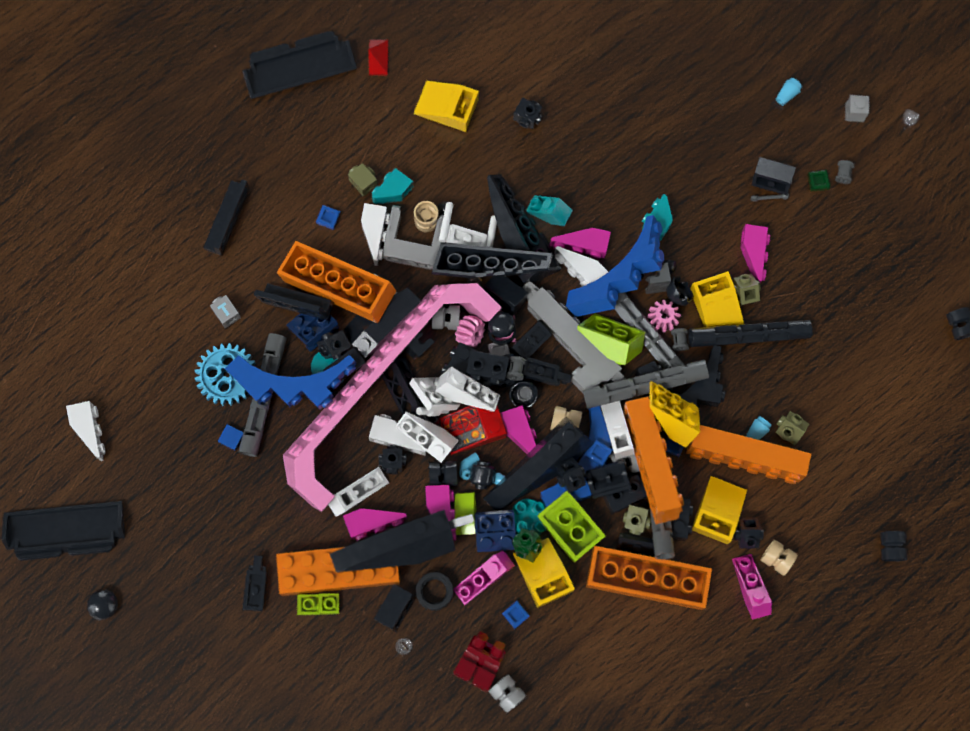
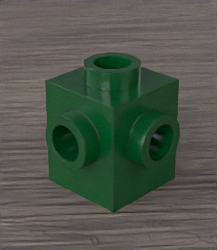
(527, 544)

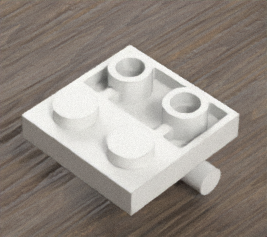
(434, 402)

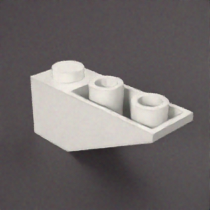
(373, 225)
(580, 266)
(465, 390)
(83, 421)
(617, 430)
(427, 435)

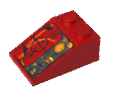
(473, 427)

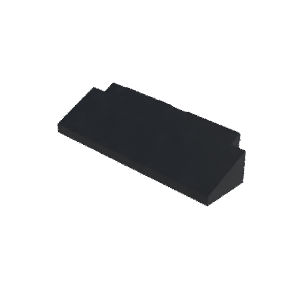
(309, 61)
(63, 530)

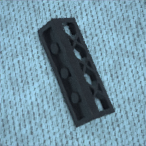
(226, 217)
(295, 301)
(402, 376)

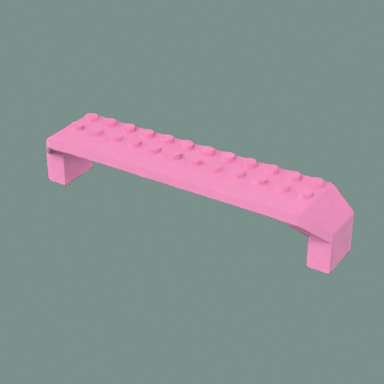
(300, 455)

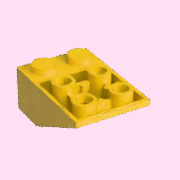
(447, 104)
(717, 301)
(675, 414)
(719, 510)
(546, 576)

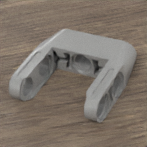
(409, 252)

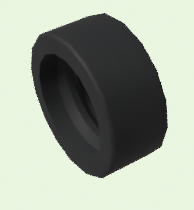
(434, 576)

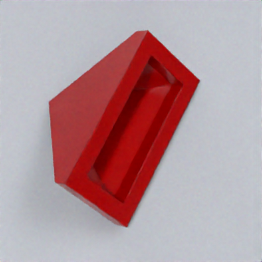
(378, 57)

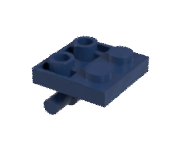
(310, 329)
(495, 530)

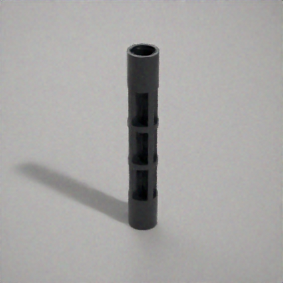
(750, 333)

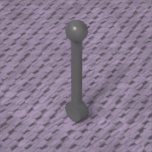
(756, 198)

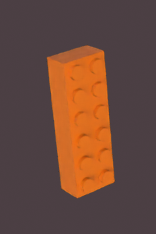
(337, 281)
(749, 454)
(652, 461)
(314, 573)
(648, 578)

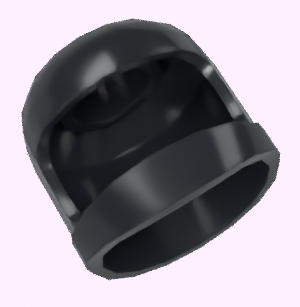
(502, 326)

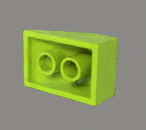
(613, 338)
(571, 526)

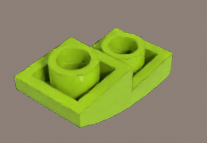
(465, 505)
(318, 604)

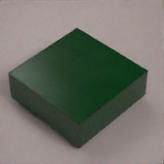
(818, 180)

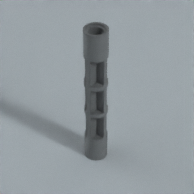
(653, 341)
(640, 384)
(258, 412)
(662, 539)

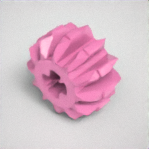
(657, 312)
(470, 331)

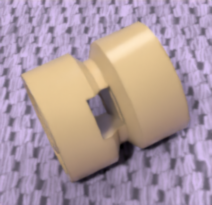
(426, 216)
(560, 413)
(776, 551)

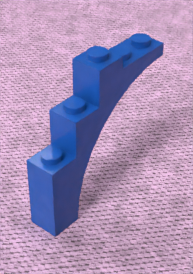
(624, 277)
(290, 389)
(598, 431)

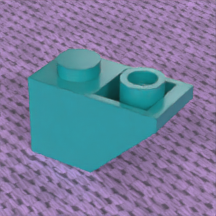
(393, 189)
(549, 209)
(662, 214)

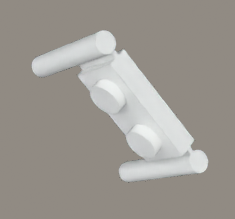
(462, 236)

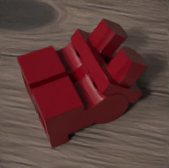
(484, 655)

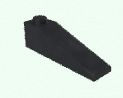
(368, 335)

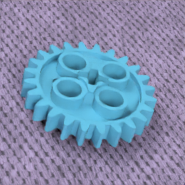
(215, 361)

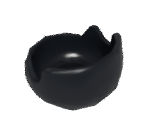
(679, 292)
(523, 393)
(102, 604)

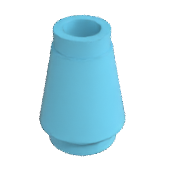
(789, 90)
(759, 428)

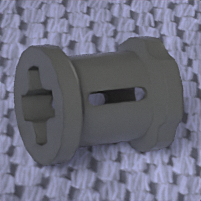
(844, 172)
(680, 339)
(515, 368)

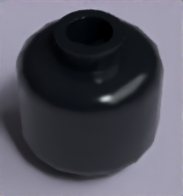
(482, 474)

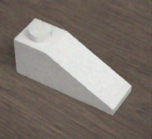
(385, 433)
(358, 491)

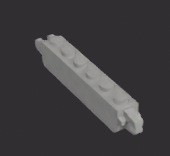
(564, 329)

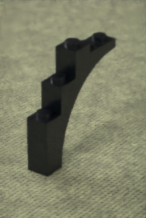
(707, 390)

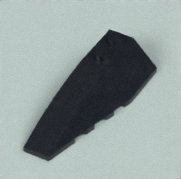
(516, 228)
(486, 261)
(539, 464)
(399, 546)

